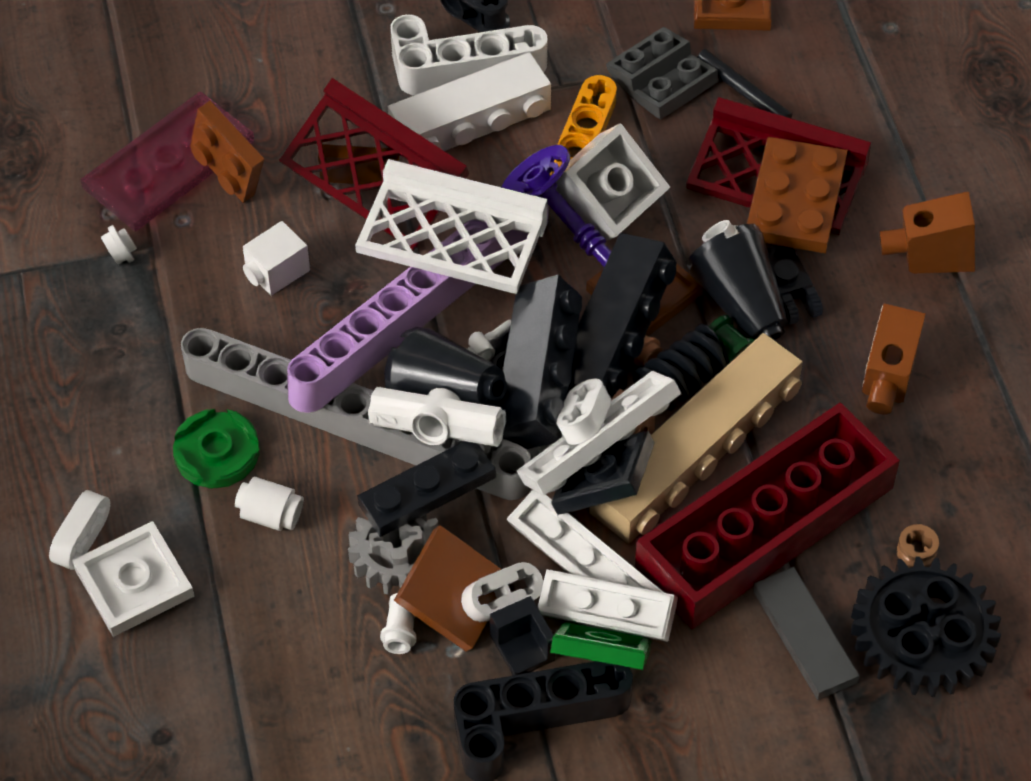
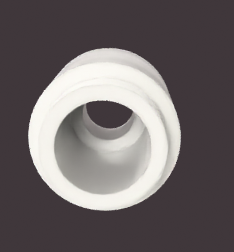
(269, 504)

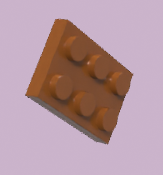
(797, 193)

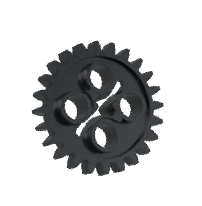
(925, 626)

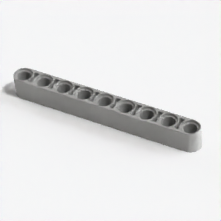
(263, 369)

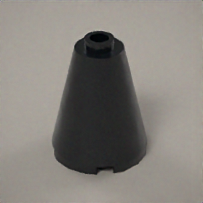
(741, 281)
(434, 361)

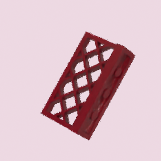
(756, 126)
(381, 127)

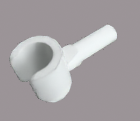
(482, 344)

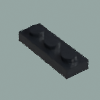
(426, 487)

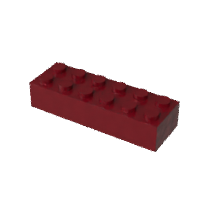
(766, 514)

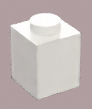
(275, 258)

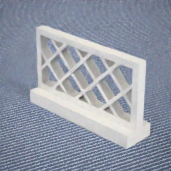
(462, 201)

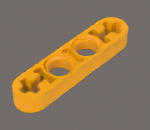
(577, 136)

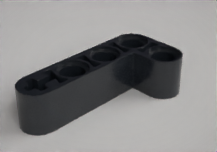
(544, 711)

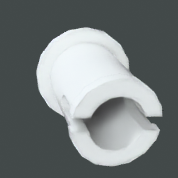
(398, 633)

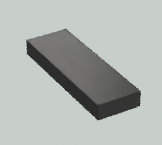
(805, 633)

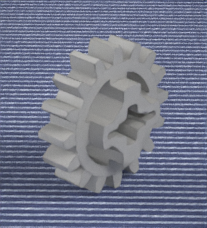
(390, 556)

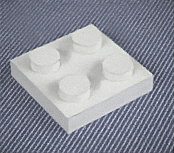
(133, 578)

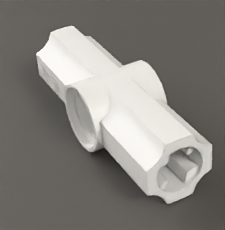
(437, 416)

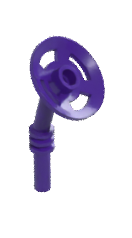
(537, 178)

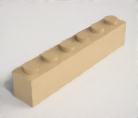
(703, 432)

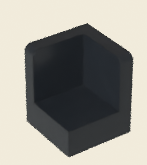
(522, 636)

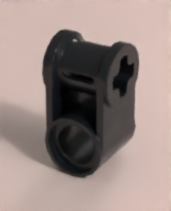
(479, 14)

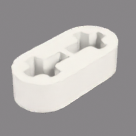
(584, 411)
(79, 528)
(499, 584)

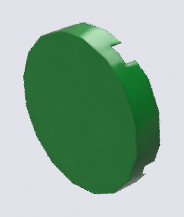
(216, 448)

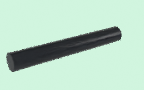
(743, 86)

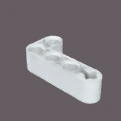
(432, 63)

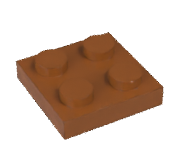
(226, 152)

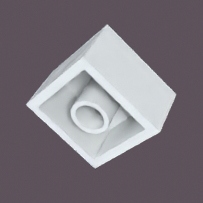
(611, 182)

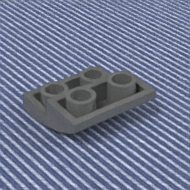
(662, 72)

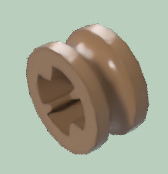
(920, 533)

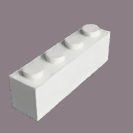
(477, 103)

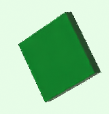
(601, 645)

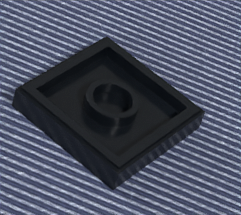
(610, 478)

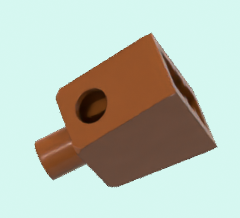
(935, 235)
(892, 357)

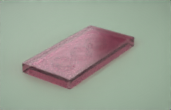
(154, 167)

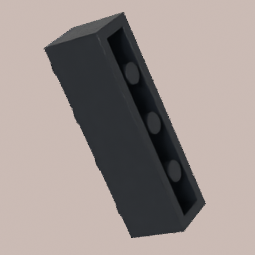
(621, 311)
(539, 360)

